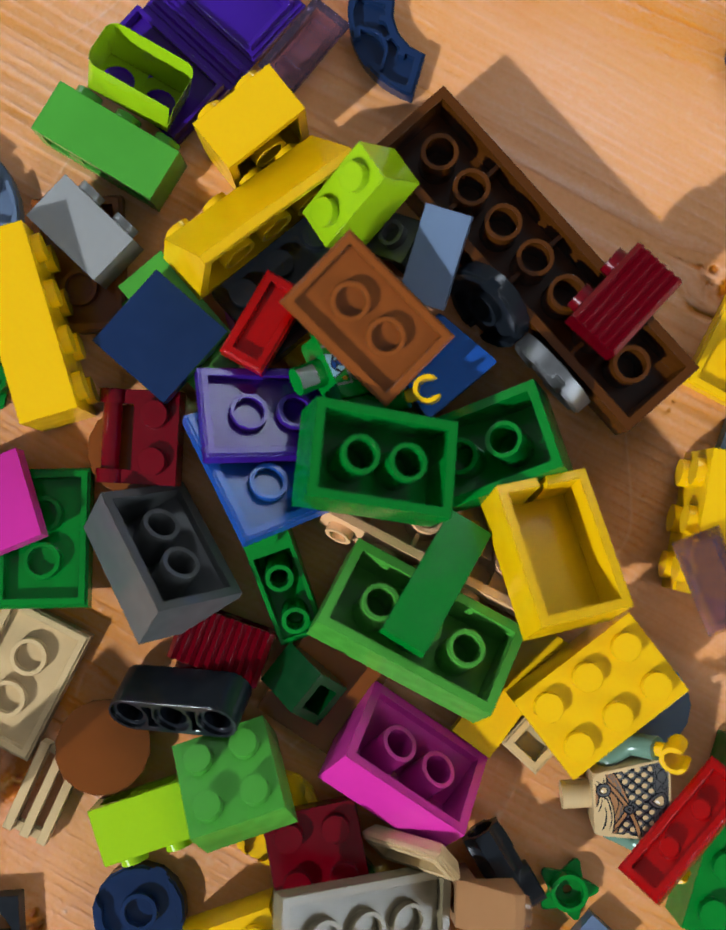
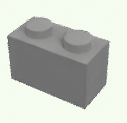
(85, 232)

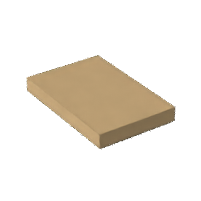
(36, 668)

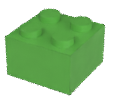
(233, 785)

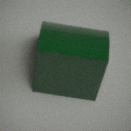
(303, 684)

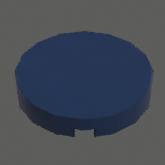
(141, 899)

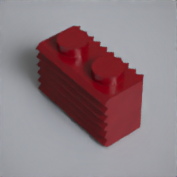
(622, 301)
(225, 644)

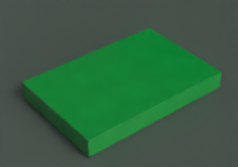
(58, 567)

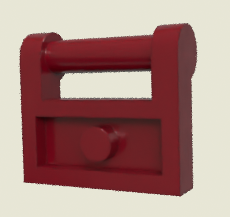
(155, 439)

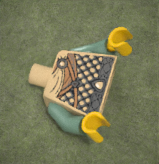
(629, 787)

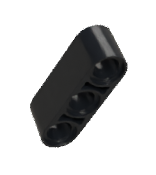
(181, 700)

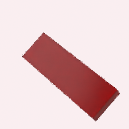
(680, 834)

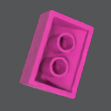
(405, 767)

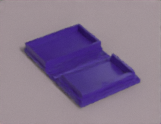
(215, 38)

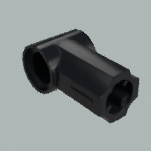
(498, 858)

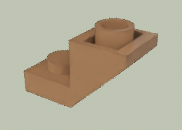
(488, 903)

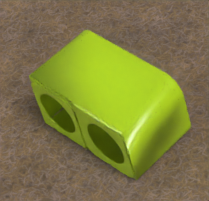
(142, 58)

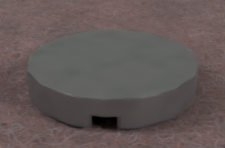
(552, 373)

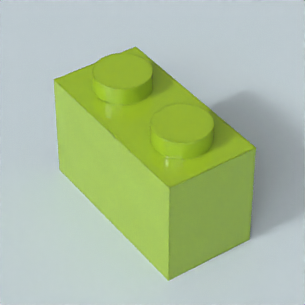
(361, 194)
(140, 822)

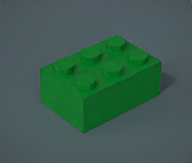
(375, 462)

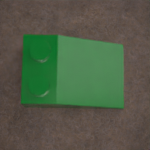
(504, 442)

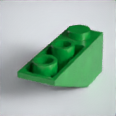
(283, 585)

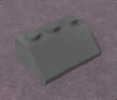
(159, 559)

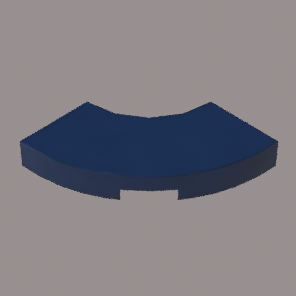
(382, 49)

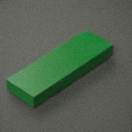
(435, 584)

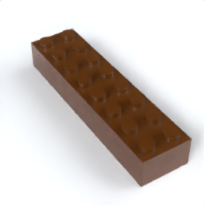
(537, 253)

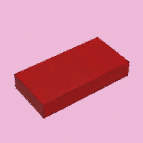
(260, 326)

